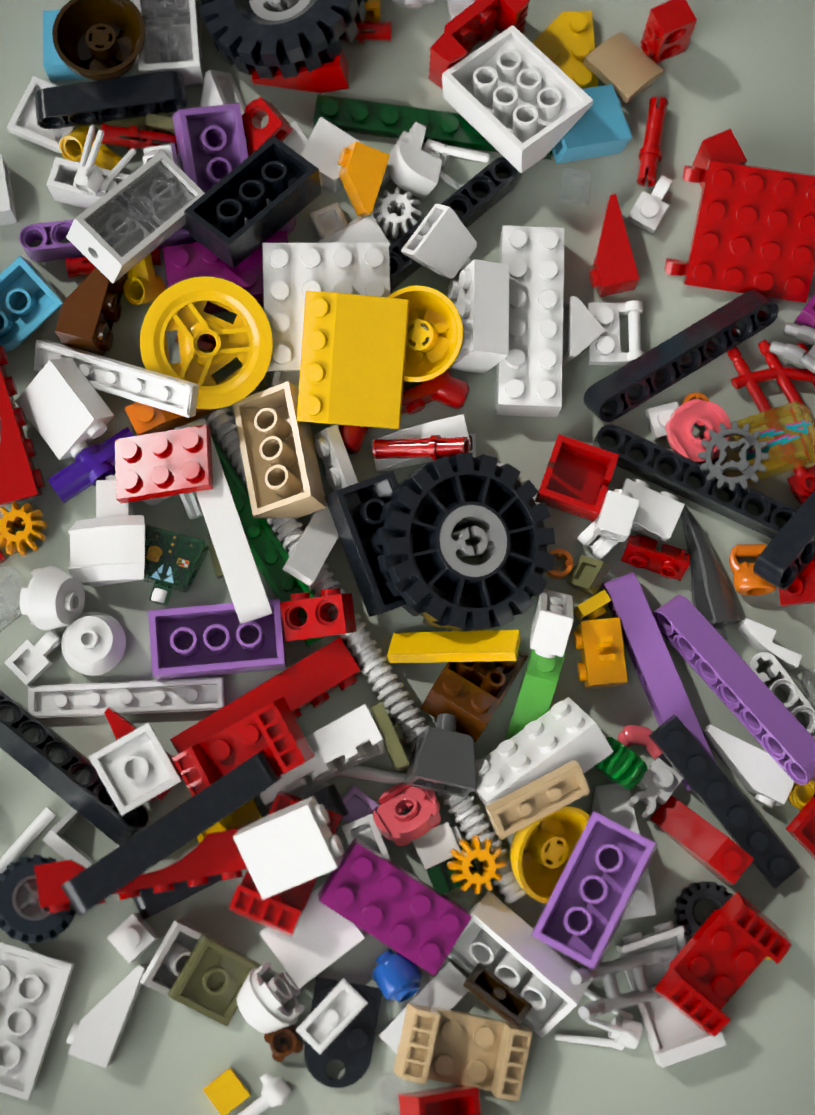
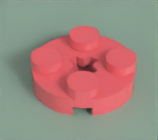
(680, 427)
(407, 827)

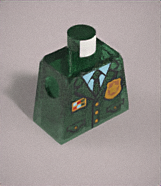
(171, 562)

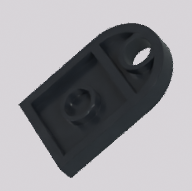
(353, 1044)

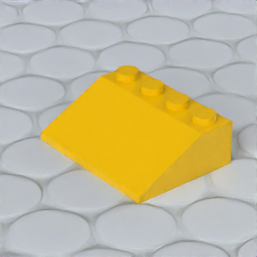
(352, 360)

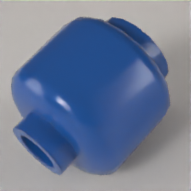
(396, 976)

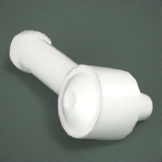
(274, 1093)

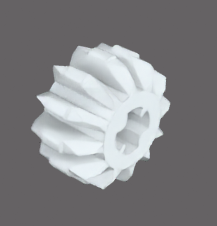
(402, 206)

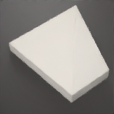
(220, 90)
(579, 328)

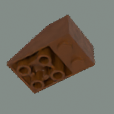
(90, 314)
(472, 692)

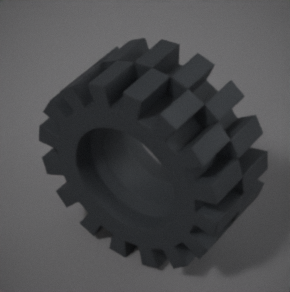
(691, 896)

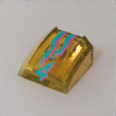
(789, 438)

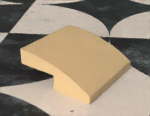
(623, 66)

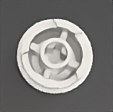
(52, 598)
(93, 643)
(269, 999)

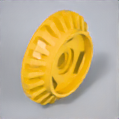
(183, 310)

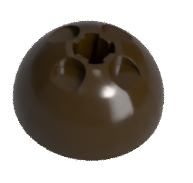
(99, 37)

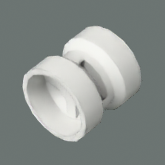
(602, 546)

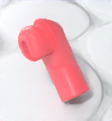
(639, 736)

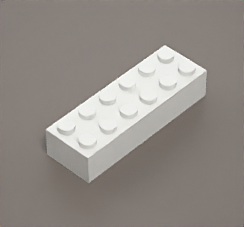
(532, 372)

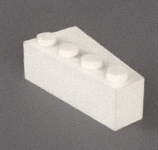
(336, 749)

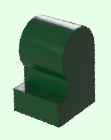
(440, 876)

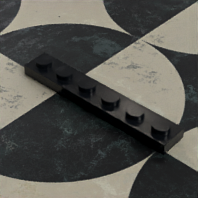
(724, 801)

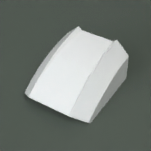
(108, 550)

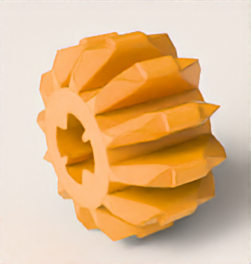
(21, 539)
(483, 853)

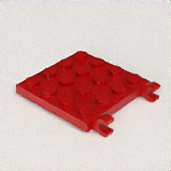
(751, 231)

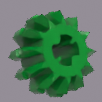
(622, 765)

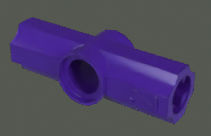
(89, 465)

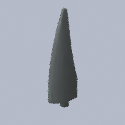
(709, 585)

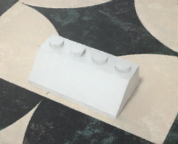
(521, 961)

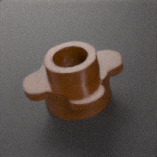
(281, 1050)

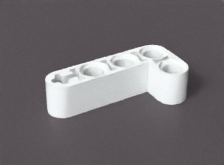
(795, 699)

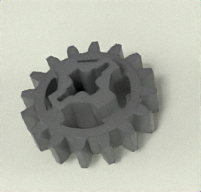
(743, 466)

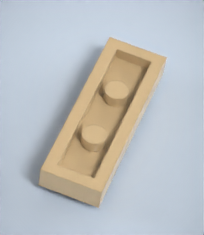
(537, 799)

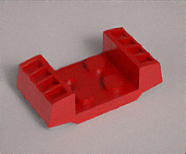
(470, 27)
(266, 729)
(285, 908)
(720, 962)

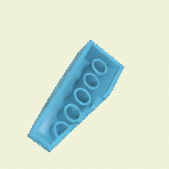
(24, 302)

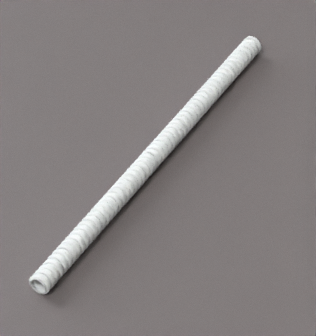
(373, 666)

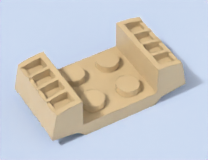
(463, 1050)

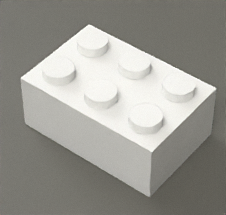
(483, 304)

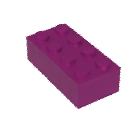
(197, 261)
(394, 906)

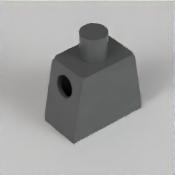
(443, 759)

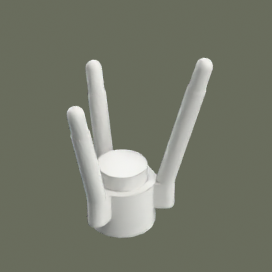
(444, 151)
(89, 176)
(622, 1031)

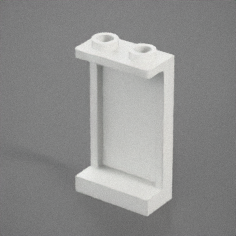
(667, 1029)

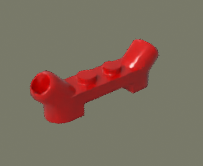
(441, 389)

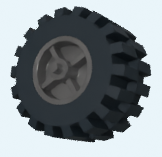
(20, 906)

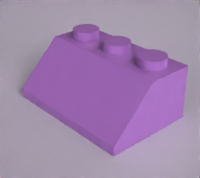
(210, 142)

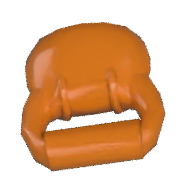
(744, 578)

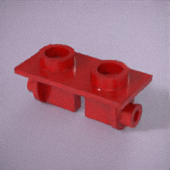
(669, 562)

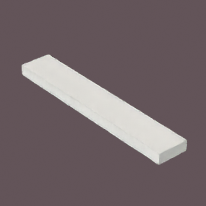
(124, 379)
(126, 698)

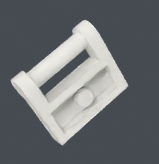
(606, 348)

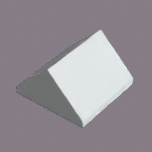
(171, 956)

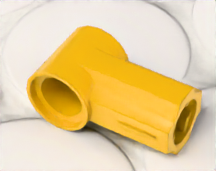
(73, 144)
(142, 283)

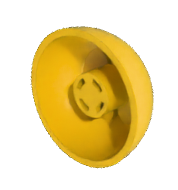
(445, 329)
(544, 849)

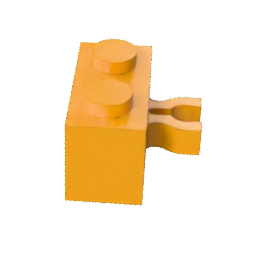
(601, 653)

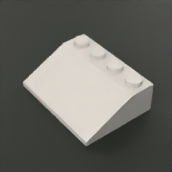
(515, 97)

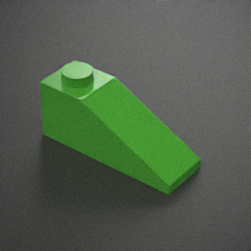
(535, 691)

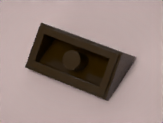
(497, 995)

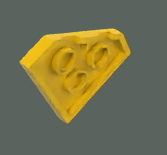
(568, 43)

